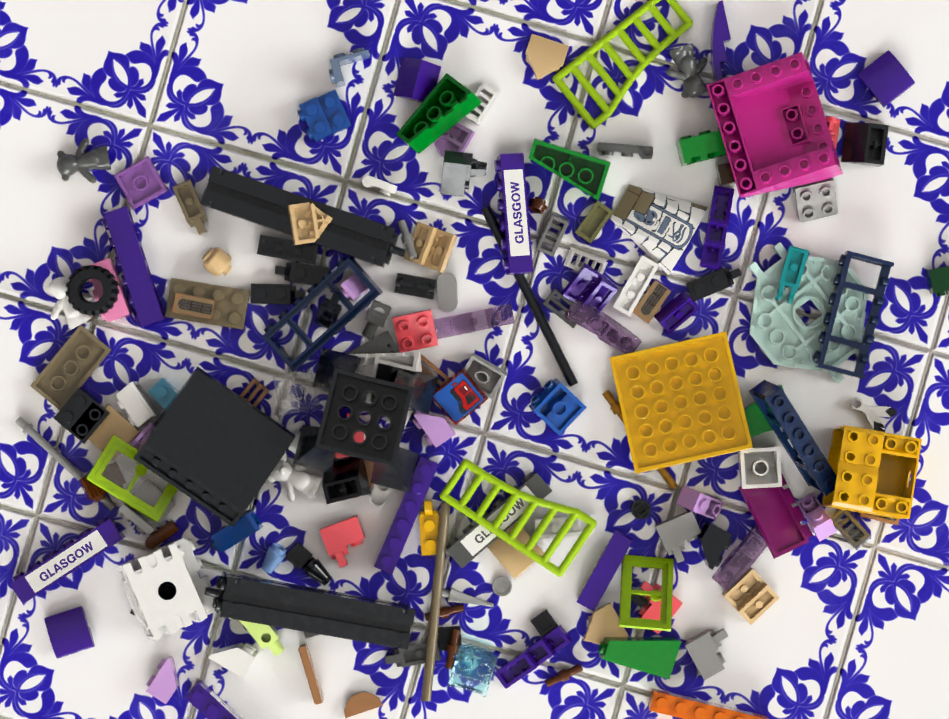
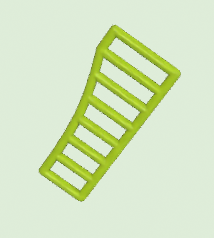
(630, 75)
(534, 501)

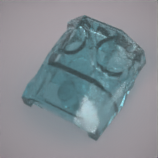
(473, 669)

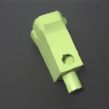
(264, 636)

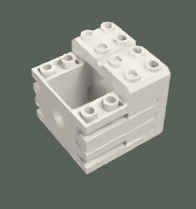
(167, 564)

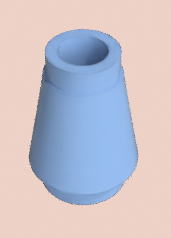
(274, 557)

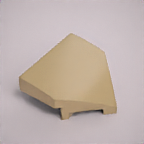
(545, 55)
(307, 222)
(603, 624)

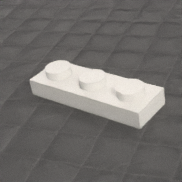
(635, 286)
(557, 522)

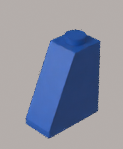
(231, 535)

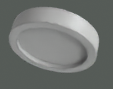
(502, 586)

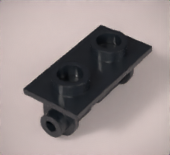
(415, 286)

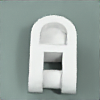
(385, 187)

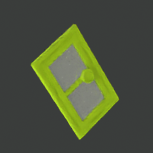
(130, 480)

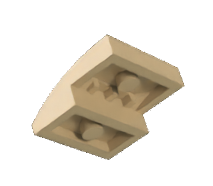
(432, 247)
(115, 425)
(511, 558)
(751, 596)

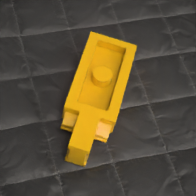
(428, 529)

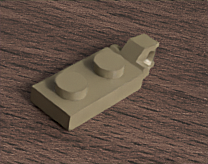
(191, 205)

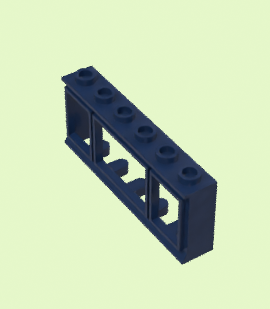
(314, 291)
(872, 320)
(784, 415)

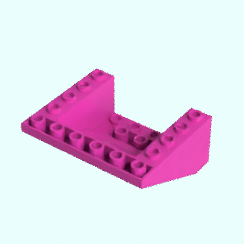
(774, 127)

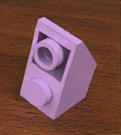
(353, 287)
(435, 427)
(699, 502)
(816, 517)
(165, 682)

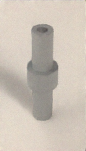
(407, 239)

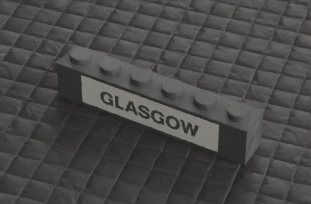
(478, 538)

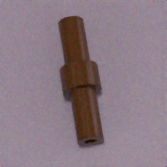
(445, 611)
(452, 648)
(563, 675)

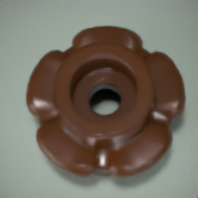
(537, 205)

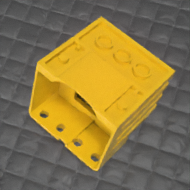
(873, 472)

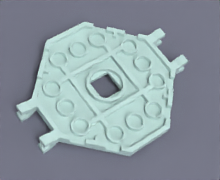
(781, 330)

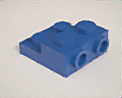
(324, 116)
(557, 406)

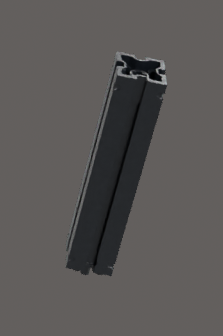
(269, 208)
(312, 610)

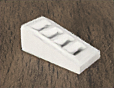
(477, 120)
(572, 251)

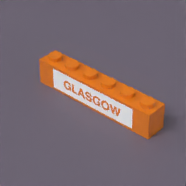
(692, 708)

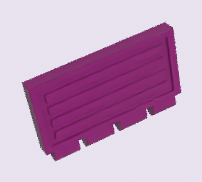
(777, 518)

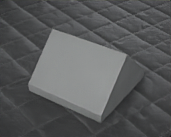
(485, 374)

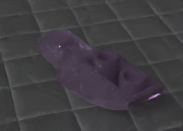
(603, 326)
(740, 558)

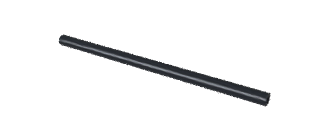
(533, 304)

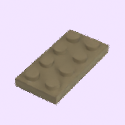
(229, 306)
(71, 367)

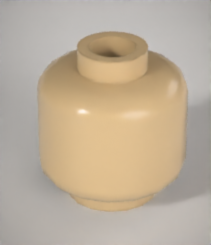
(217, 261)

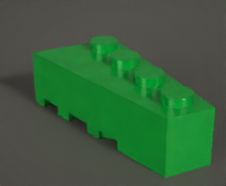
(438, 113)
(701, 147)
(577, 168)

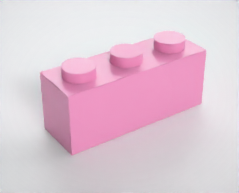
(121, 307)

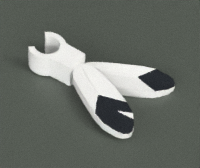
(873, 414)

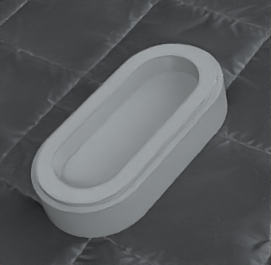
(447, 292)

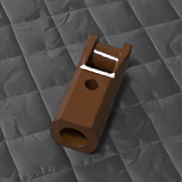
(161, 534)

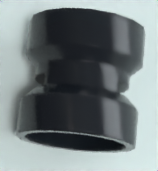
(637, 508)

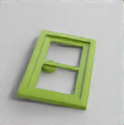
(664, 595)

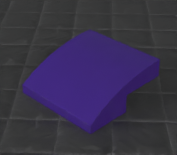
(886, 78)
(590, 288)
(69, 632)

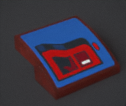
(459, 396)

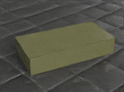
(594, 222)

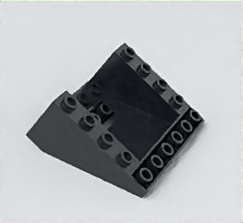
(214, 446)

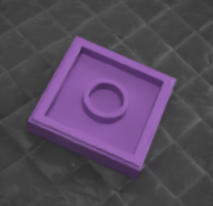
(141, 183)

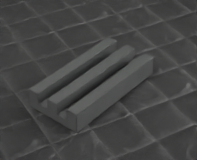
(550, 297)

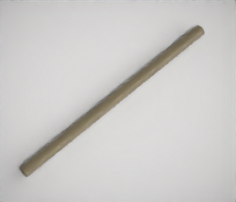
(435, 602)

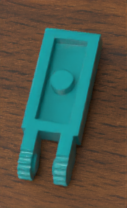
(792, 272)

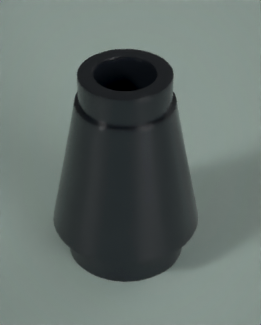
(317, 571)

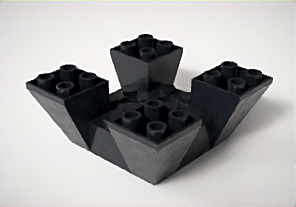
(409, 392)

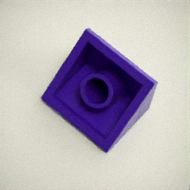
(416, 79)

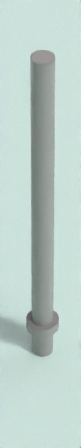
(27, 429)

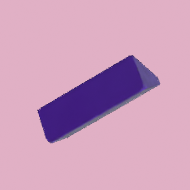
(676, 312)

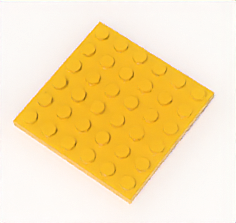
(680, 402)

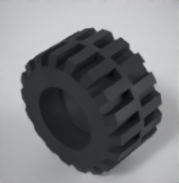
(76, 283)

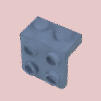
(341, 60)

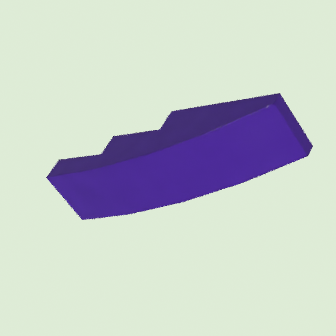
(719, 36)
(716, 227)
(604, 570)
(533, 656)

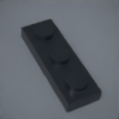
(287, 250)

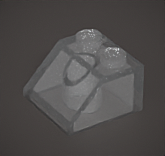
(296, 392)

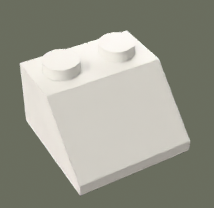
(137, 404)
(760, 467)
(235, 658)

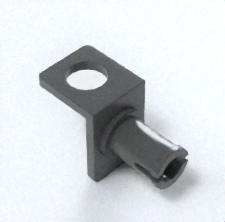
(375, 318)

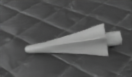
(457, 596)

